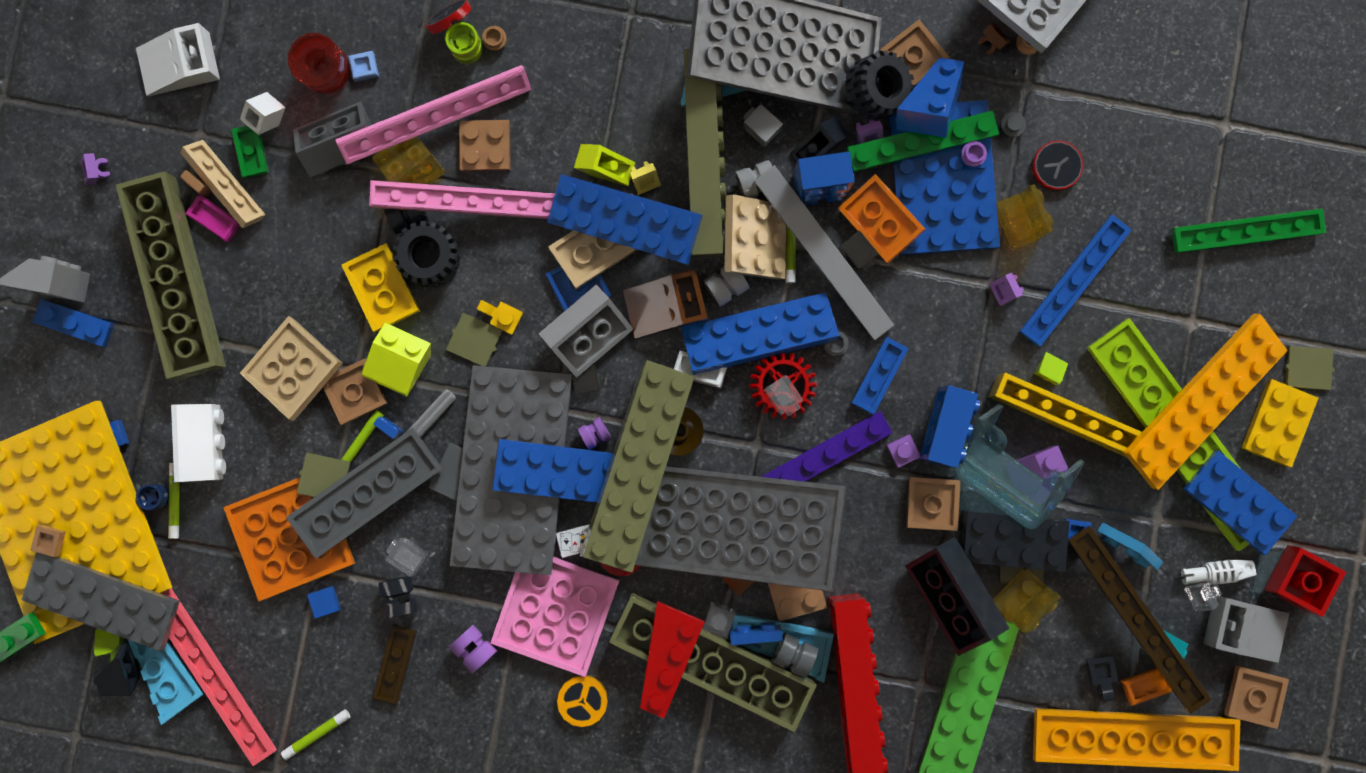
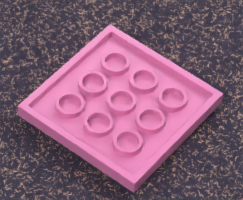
(556, 615)

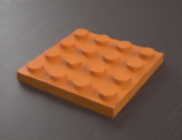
(272, 548)

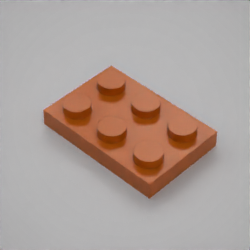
(882, 218)

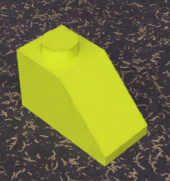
(604, 164)

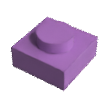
(903, 450)

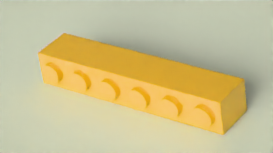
(1063, 413)

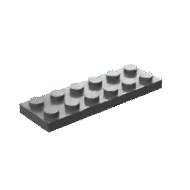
(364, 493)
(100, 600)

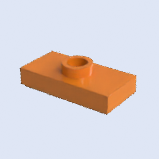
(1144, 686)

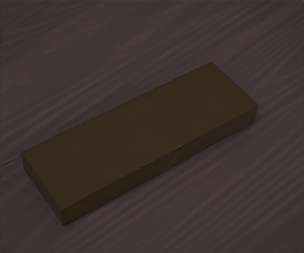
(394, 664)

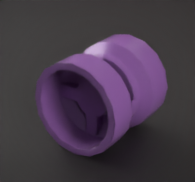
(589, 436)

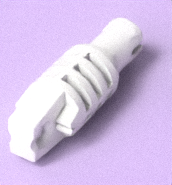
(1220, 572)

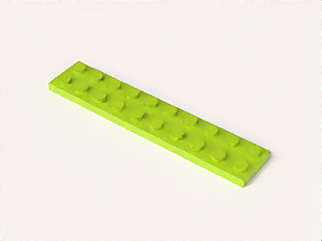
(1148, 390)

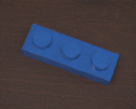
(73, 323)
(879, 375)

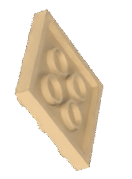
(754, 238)
(291, 368)

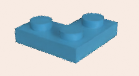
(1138, 551)

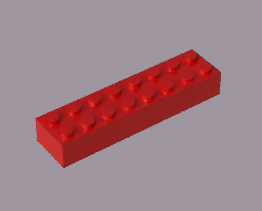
(857, 684)

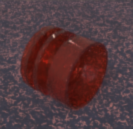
(308, 53)

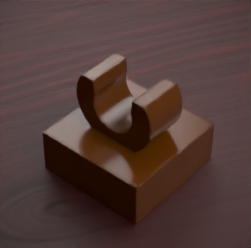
(996, 37)

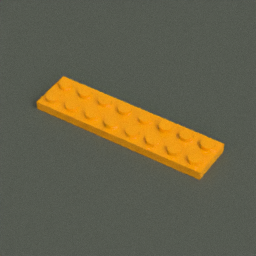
(1205, 401)
(1136, 739)

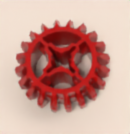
(769, 367)

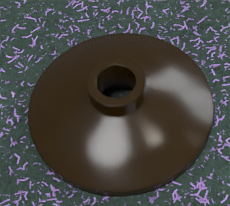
(692, 434)

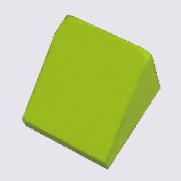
(1051, 369)
(105, 642)

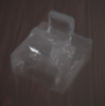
(1203, 596)

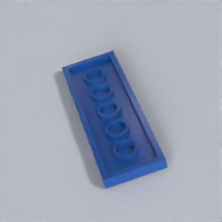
(625, 219)
(760, 333)
(549, 470)

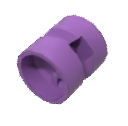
(479, 655)

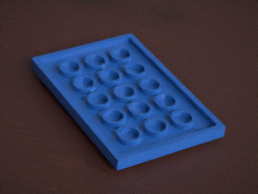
(948, 196)

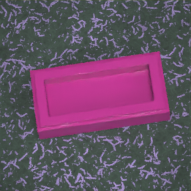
(213, 218)

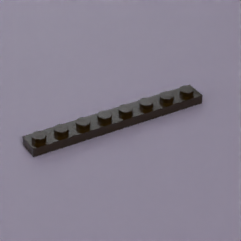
(1139, 620)

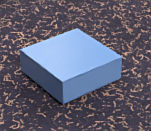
(363, 66)

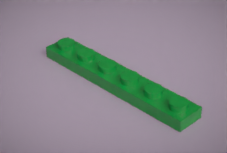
(912, 144)
(1248, 231)

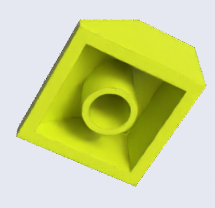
(396, 359)

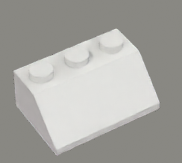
(197, 442)

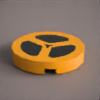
(582, 701)

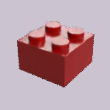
(1305, 580)

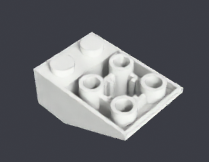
(177, 60)

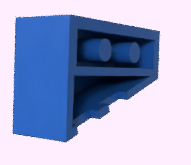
(933, 100)

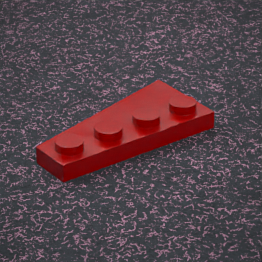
(669, 652)

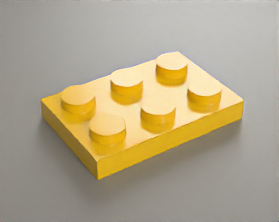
(380, 287)
(1279, 423)

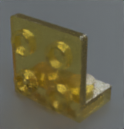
(408, 163)
(1025, 217)
(1026, 601)

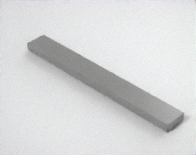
(823, 252)

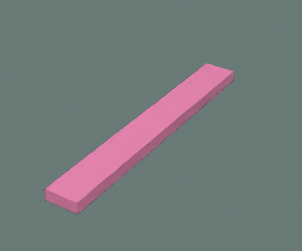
(433, 114)
(460, 200)

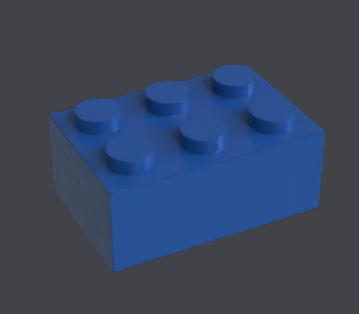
(823, 178)
(949, 426)

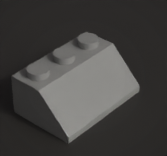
(49, 278)
(586, 331)

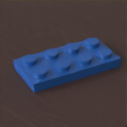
(1240, 502)

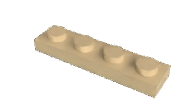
(222, 183)

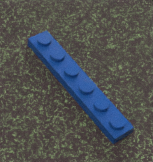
(1075, 280)

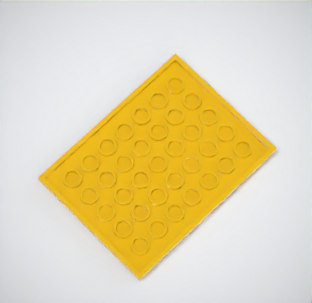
(77, 482)

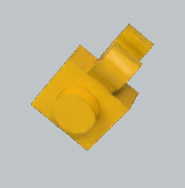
(504, 316)

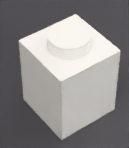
(262, 113)

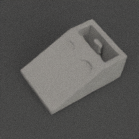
(1246, 629)

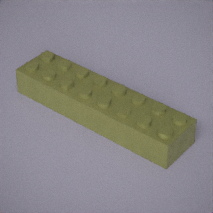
(705, 163)
(170, 276)
(637, 466)
(723, 668)

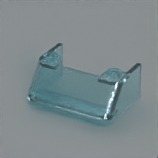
(1006, 480)

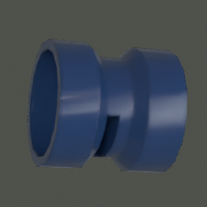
(147, 496)

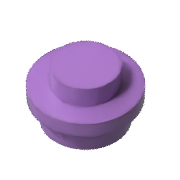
(973, 154)

